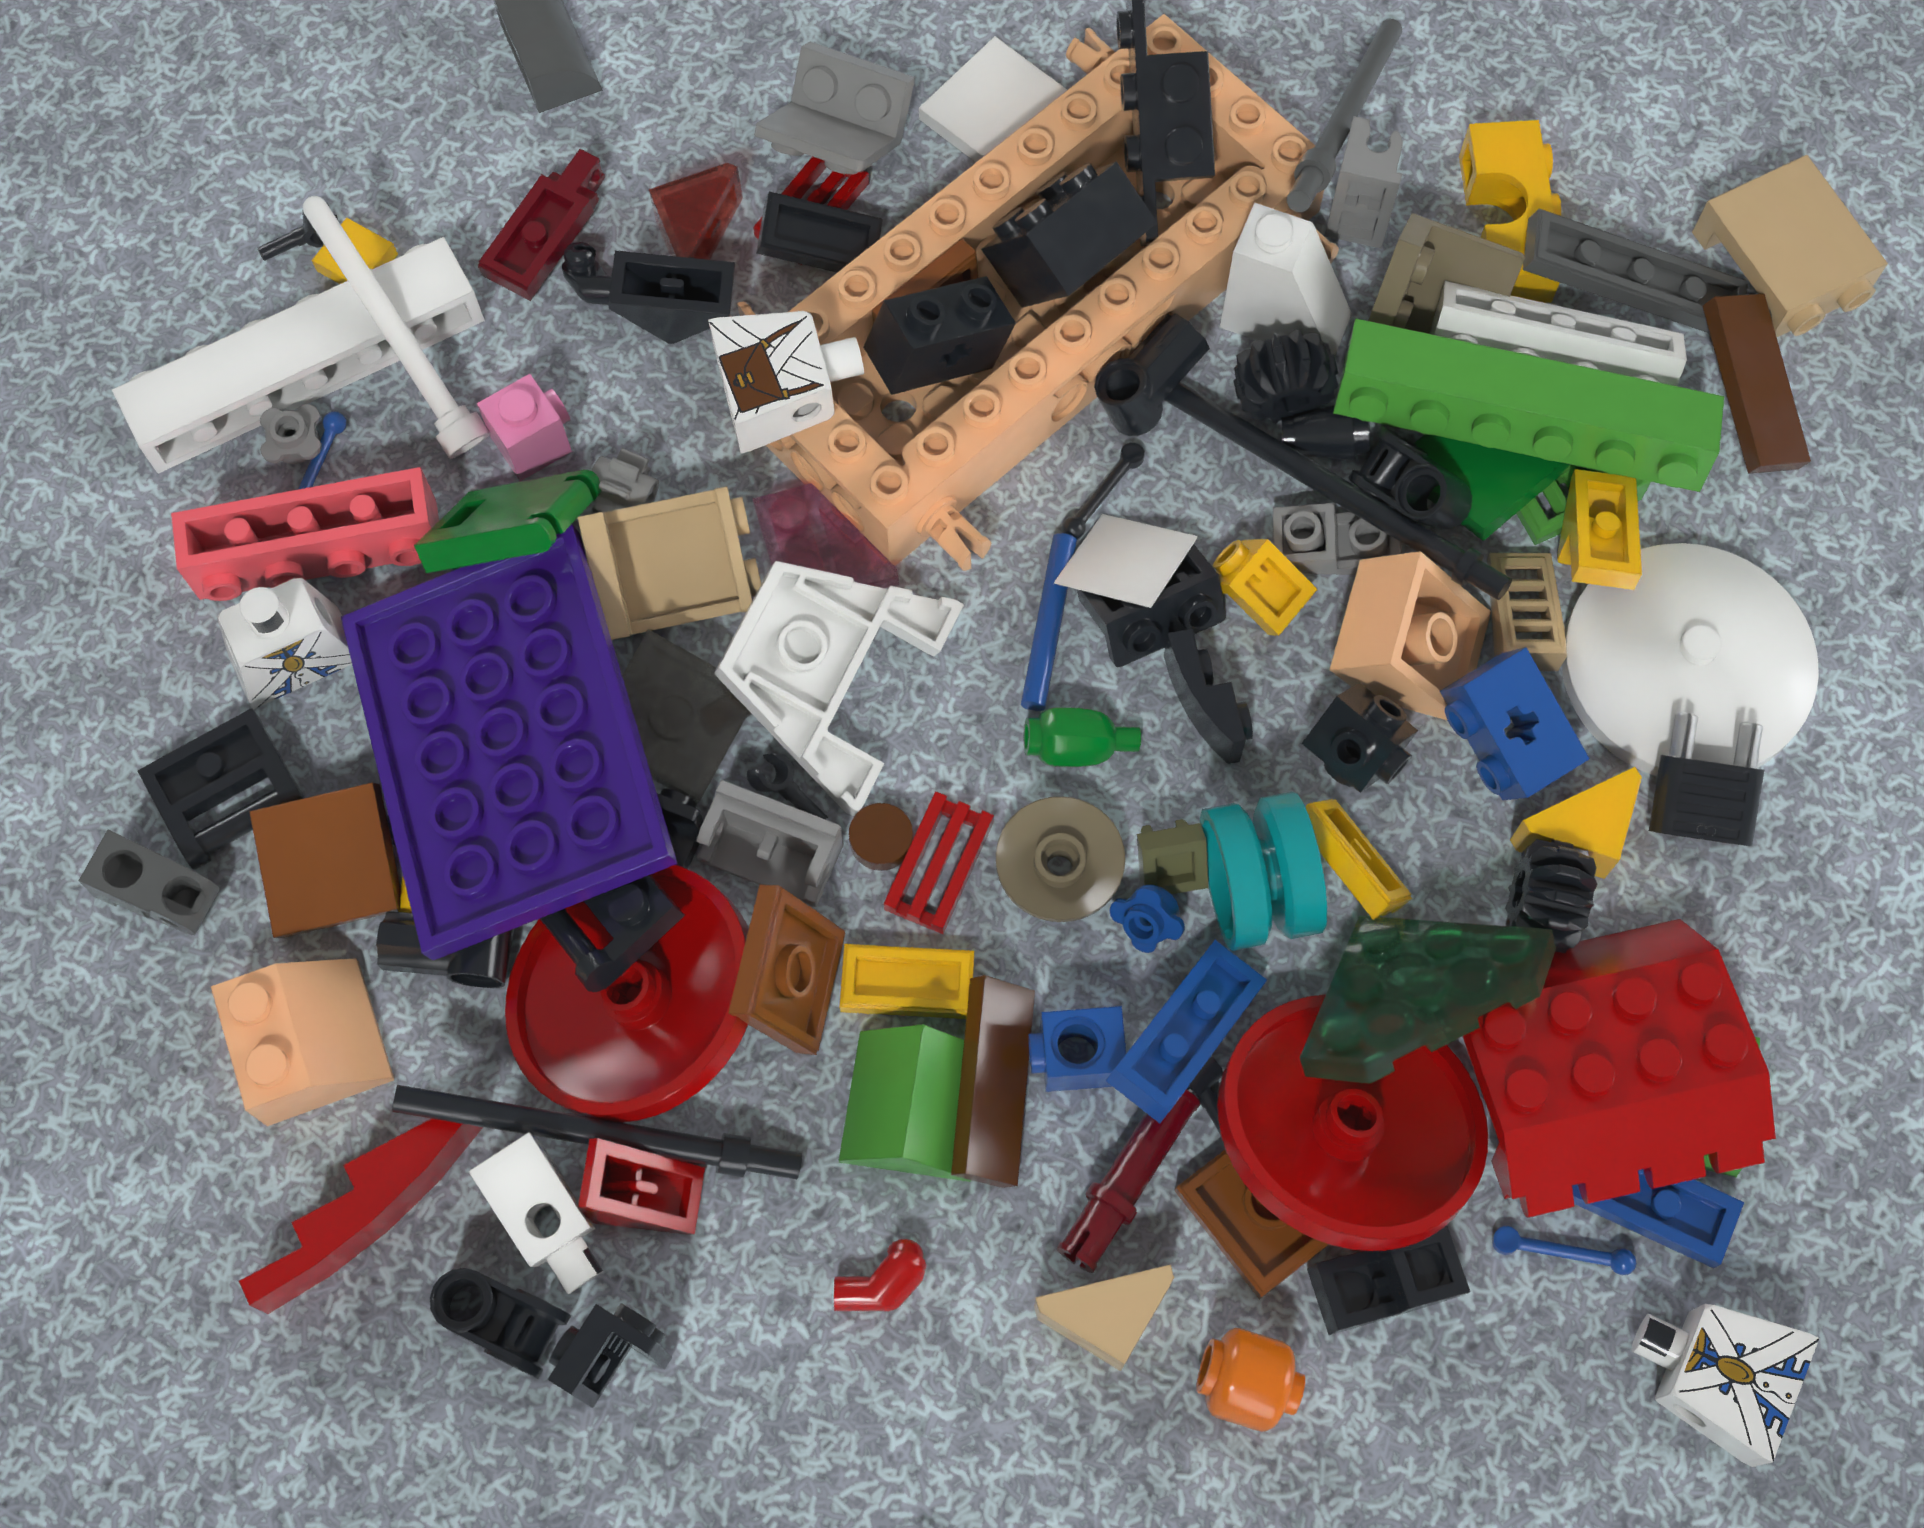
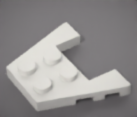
(802, 653)

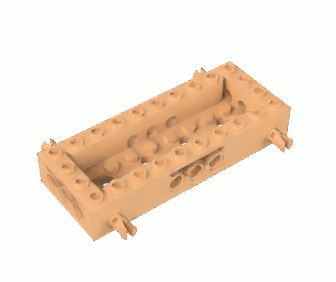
(969, 431)

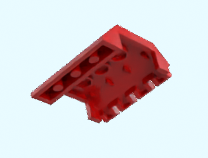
(1623, 1070)

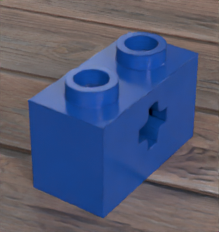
(1539, 744)

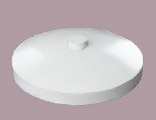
(1694, 639)

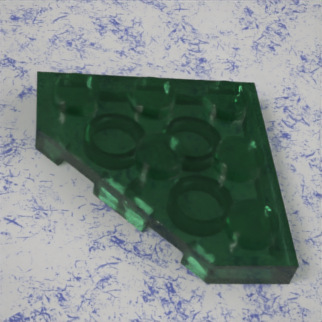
(1418, 987)

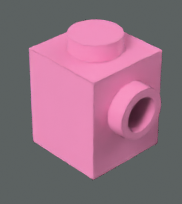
(526, 425)

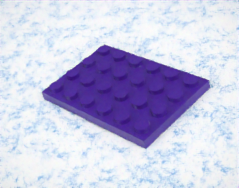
(505, 745)

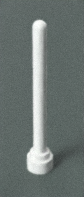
(456, 425)

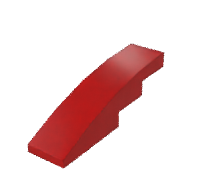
(385, 1186)

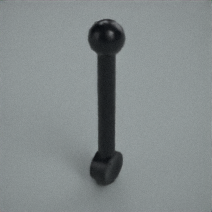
(1130, 458)

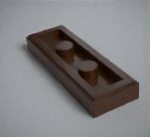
(1756, 383)
(993, 1082)

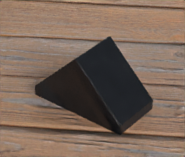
(670, 293)

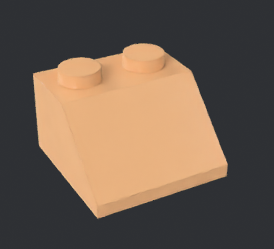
(1408, 632)
(301, 1036)

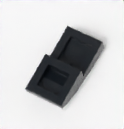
(1387, 1283)

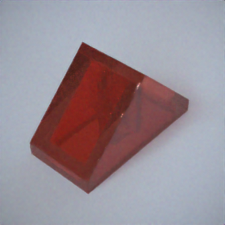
(697, 210)

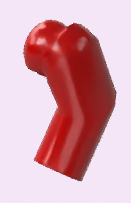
(888, 1285)

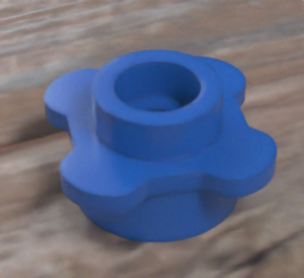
(1148, 917)

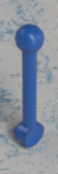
(334, 424)
(1507, 1241)

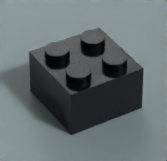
(1068, 233)

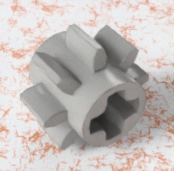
(624, 482)

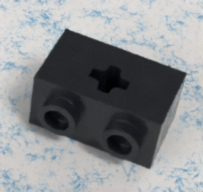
(938, 334)

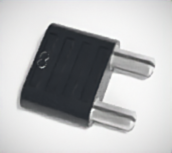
(1704, 796)

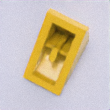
(1589, 820)

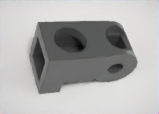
(148, 884)

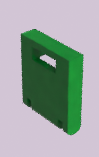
(507, 521)

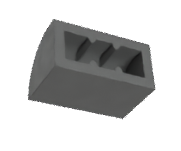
(547, 51)

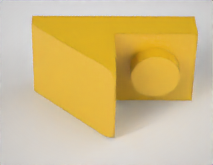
(1601, 530)

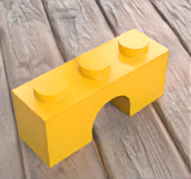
(1511, 170)

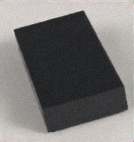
(814, 232)

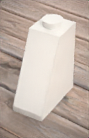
(1283, 281)

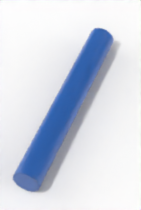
(1047, 625)

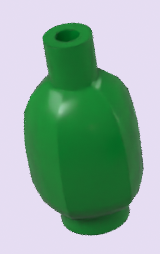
(1077, 737)

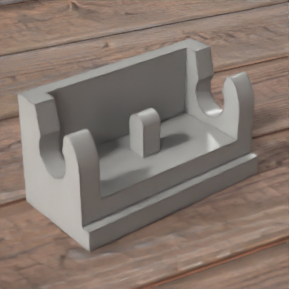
(1365, 188)
(769, 842)

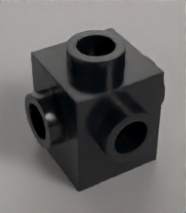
(1361, 738)

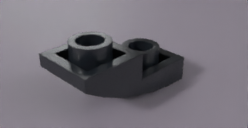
(1209, 706)

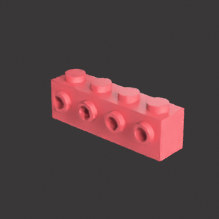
(304, 534)

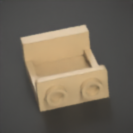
(1794, 245)
(670, 561)

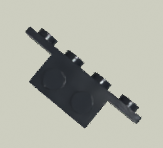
(1168, 111)

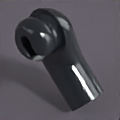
(586, 274)

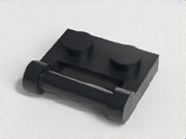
(211, 772)
(632, 915)

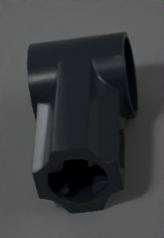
(1149, 375)
(474, 966)

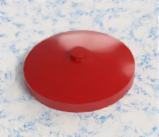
(649, 1033)
(1350, 1157)

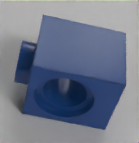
(1098, 1026)

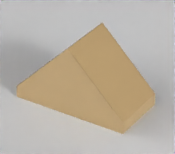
(1107, 1314)

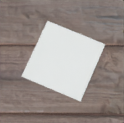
(1126, 560)

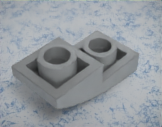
(1328, 541)

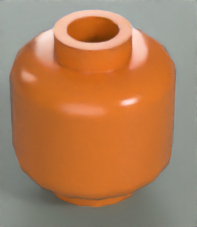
(1250, 1379)

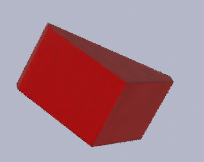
(639, 1189)

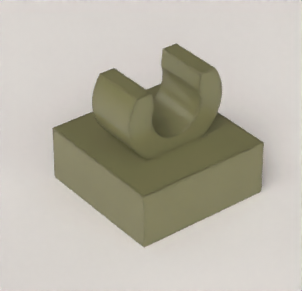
(1173, 857)

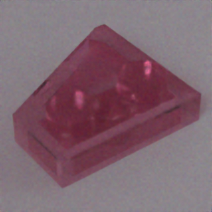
(812, 533)

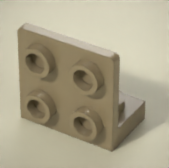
(1428, 257)

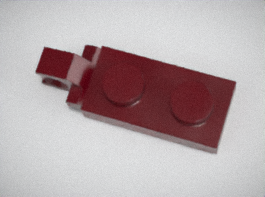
(543, 226)

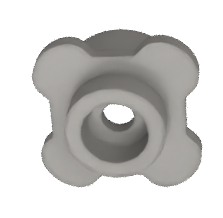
(295, 449)

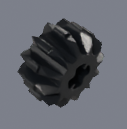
(1285, 376)
(1553, 891)

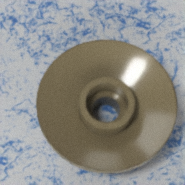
(1066, 830)

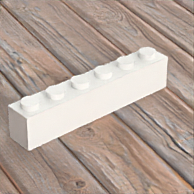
(292, 357)

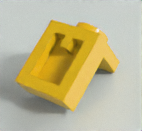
(1263, 583)

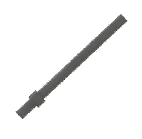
(1319, 163)

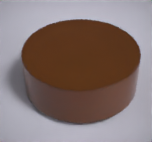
(880, 836)

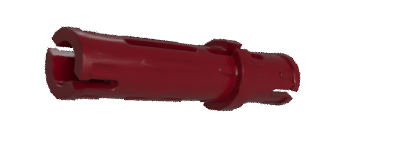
(1114, 1198)

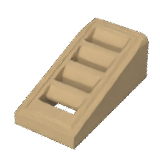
(1546, 652)

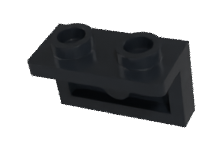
(591, 1355)

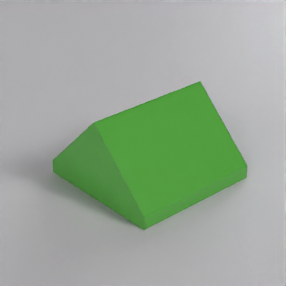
(904, 1101)

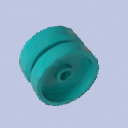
(1264, 871)

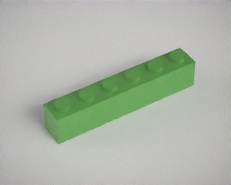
(1530, 405)

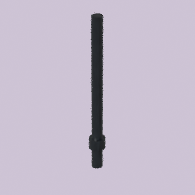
(730, 1154)

